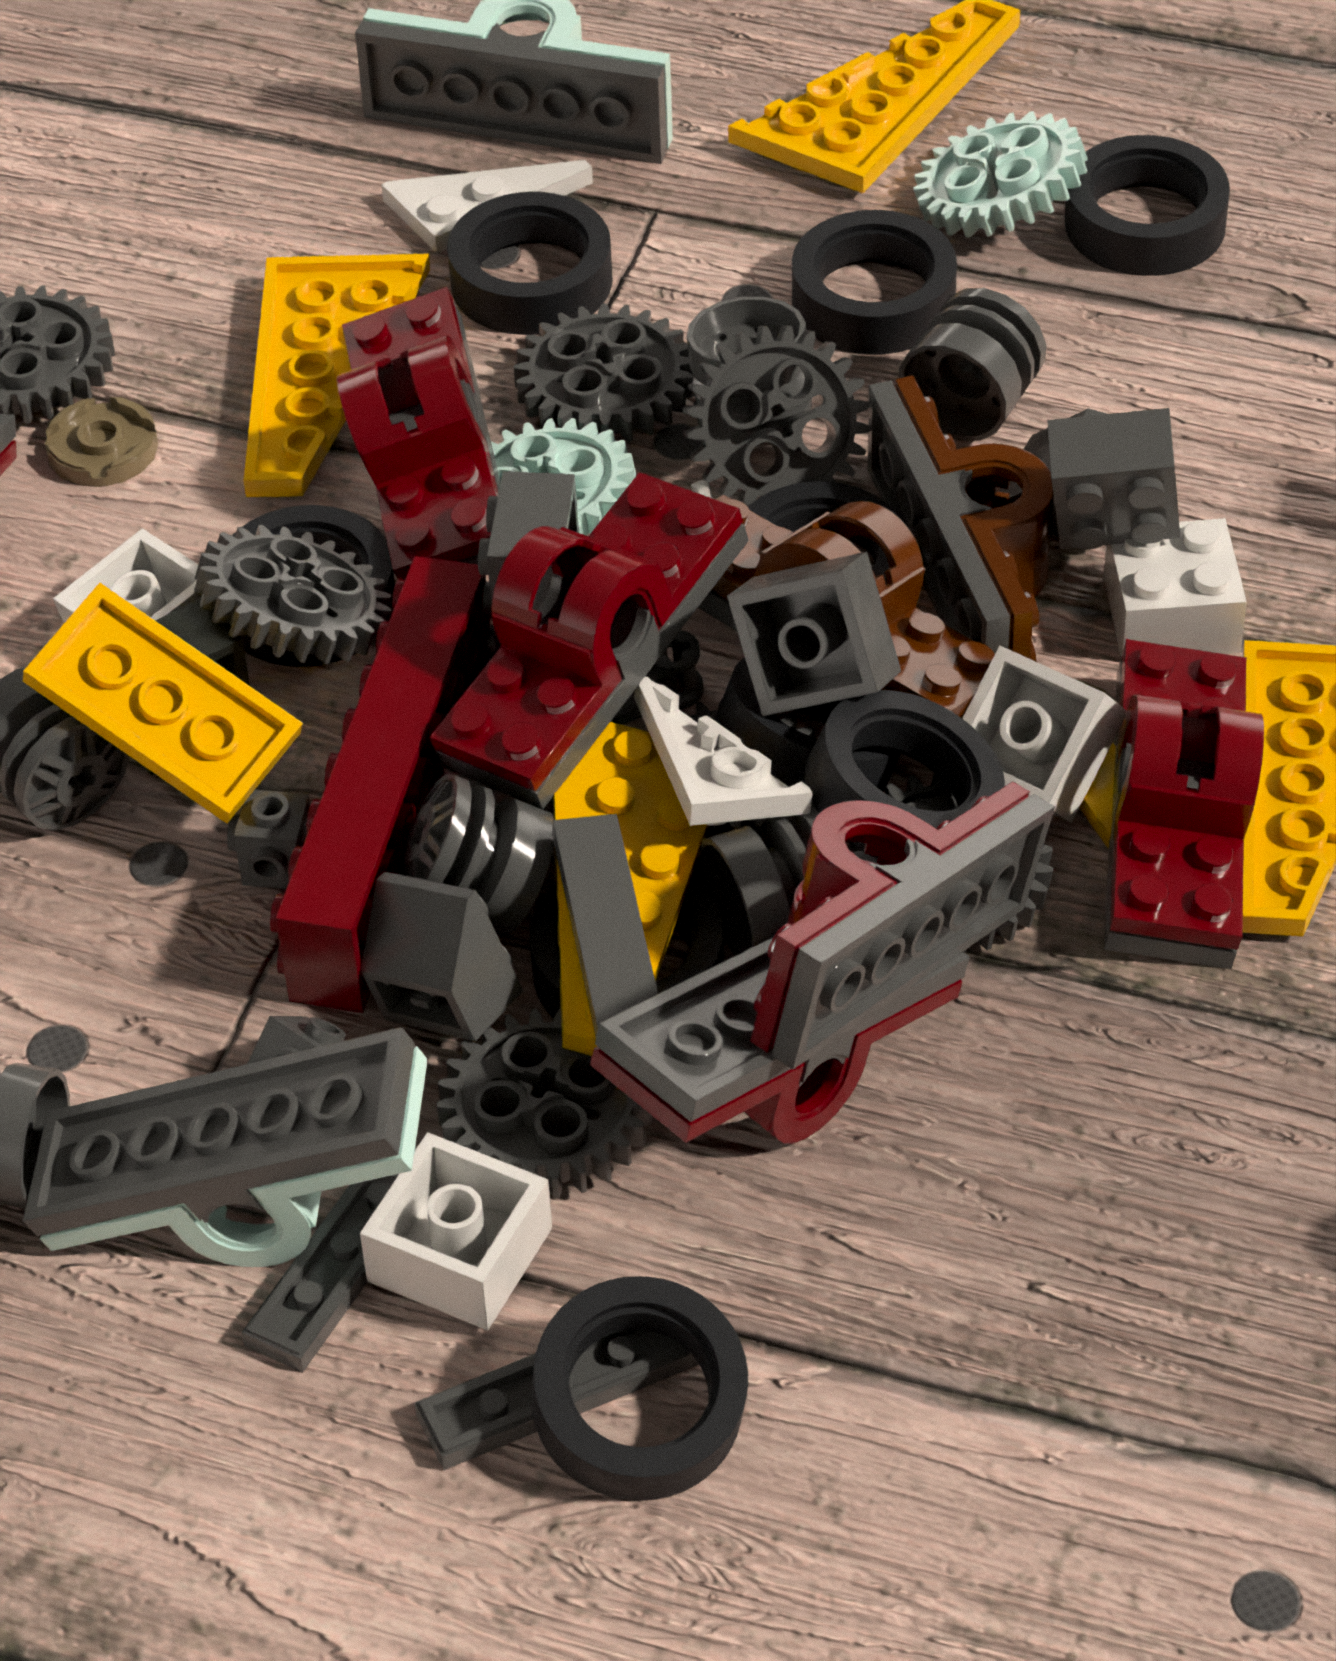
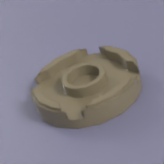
(101, 442)

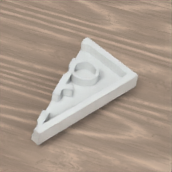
(437, 202)
(711, 767)

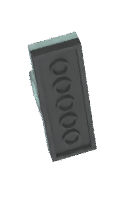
(516, 87)
(230, 1137)

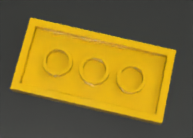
(162, 702)

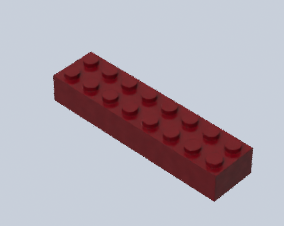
(378, 780)

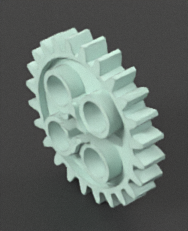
(1000, 174)
(597, 460)

